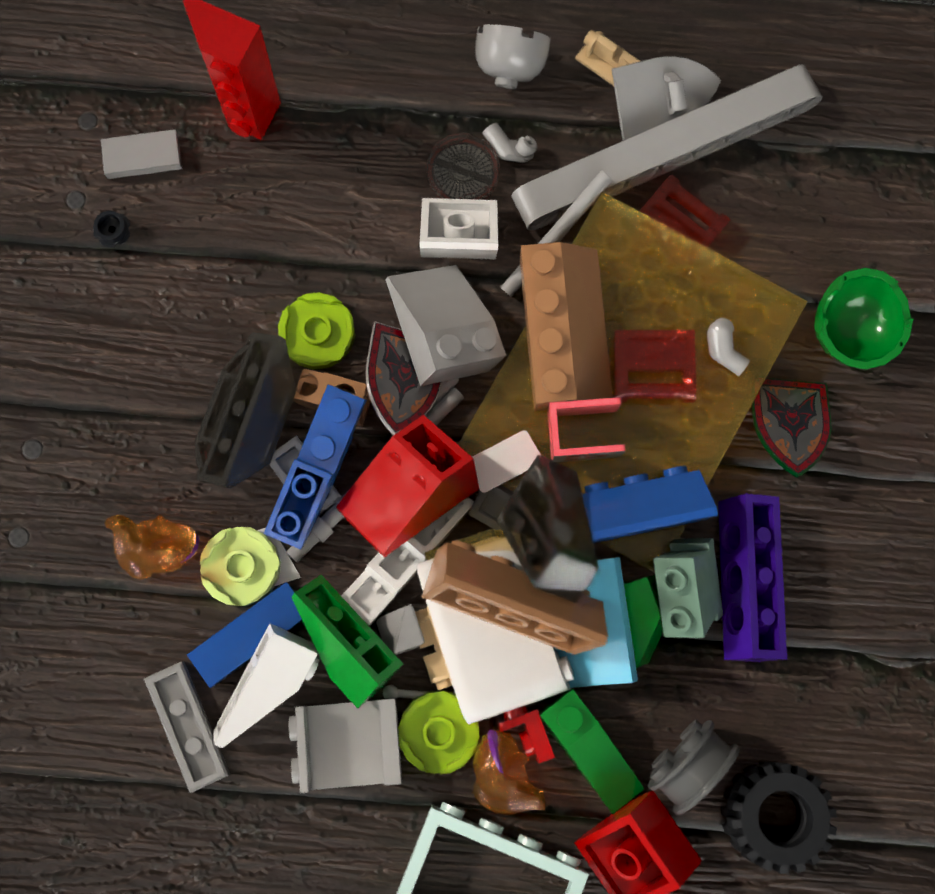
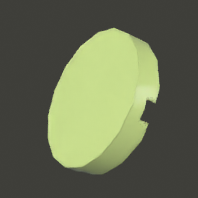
(253, 566)

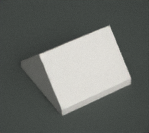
(459, 228)

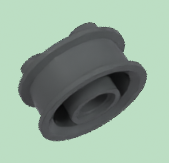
(692, 766)

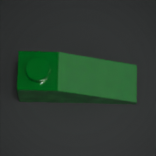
(346, 644)
(591, 750)

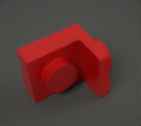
(534, 737)

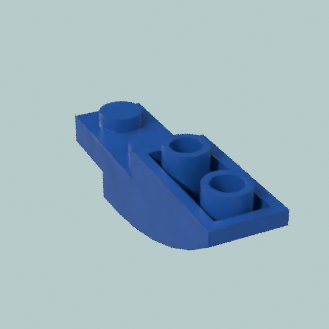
(315, 467)

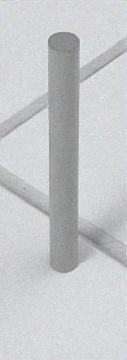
(564, 224)

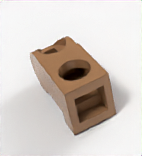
(313, 385)

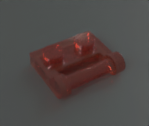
(667, 214)
(655, 353)

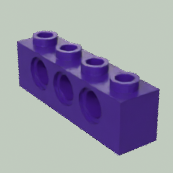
(752, 578)

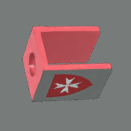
(581, 407)

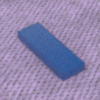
(239, 639)

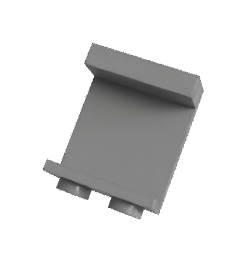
(346, 745)

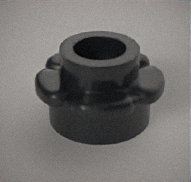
(104, 222)

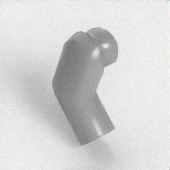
(510, 150)
(721, 346)

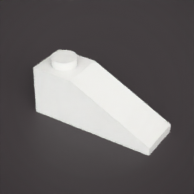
(269, 679)

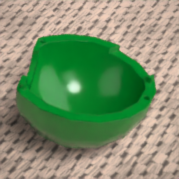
(863, 319)

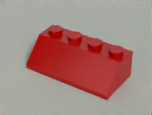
(237, 67)

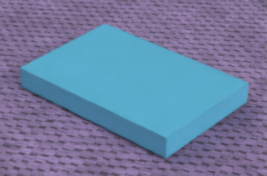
(615, 660)

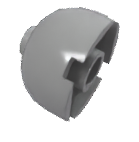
(510, 54)

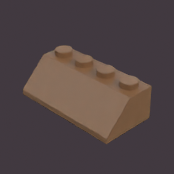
(564, 323)
(507, 598)

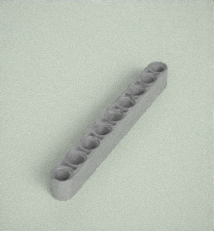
(670, 144)

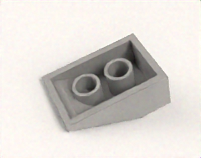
(444, 325)

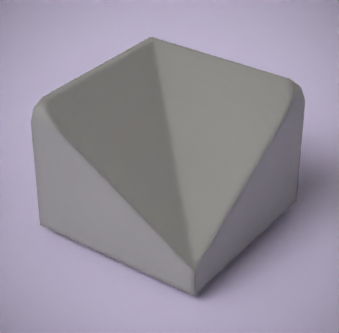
(400, 630)

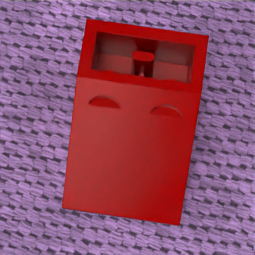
(409, 486)

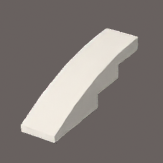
(389, 575)

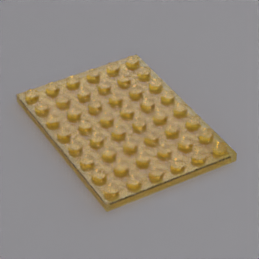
(652, 283)

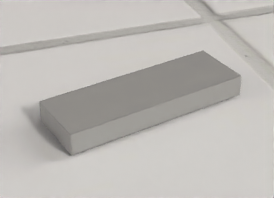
(186, 726)

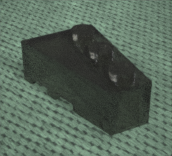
(551, 530)

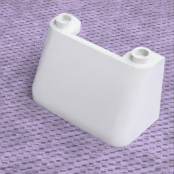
(492, 665)

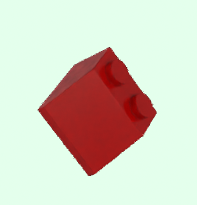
(639, 849)

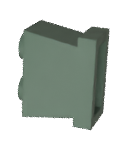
(688, 588)

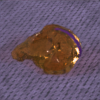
(151, 545)
(502, 776)

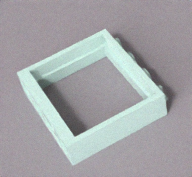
(490, 834)

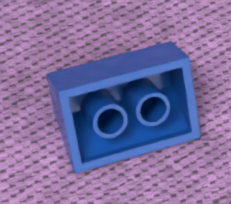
(647, 504)

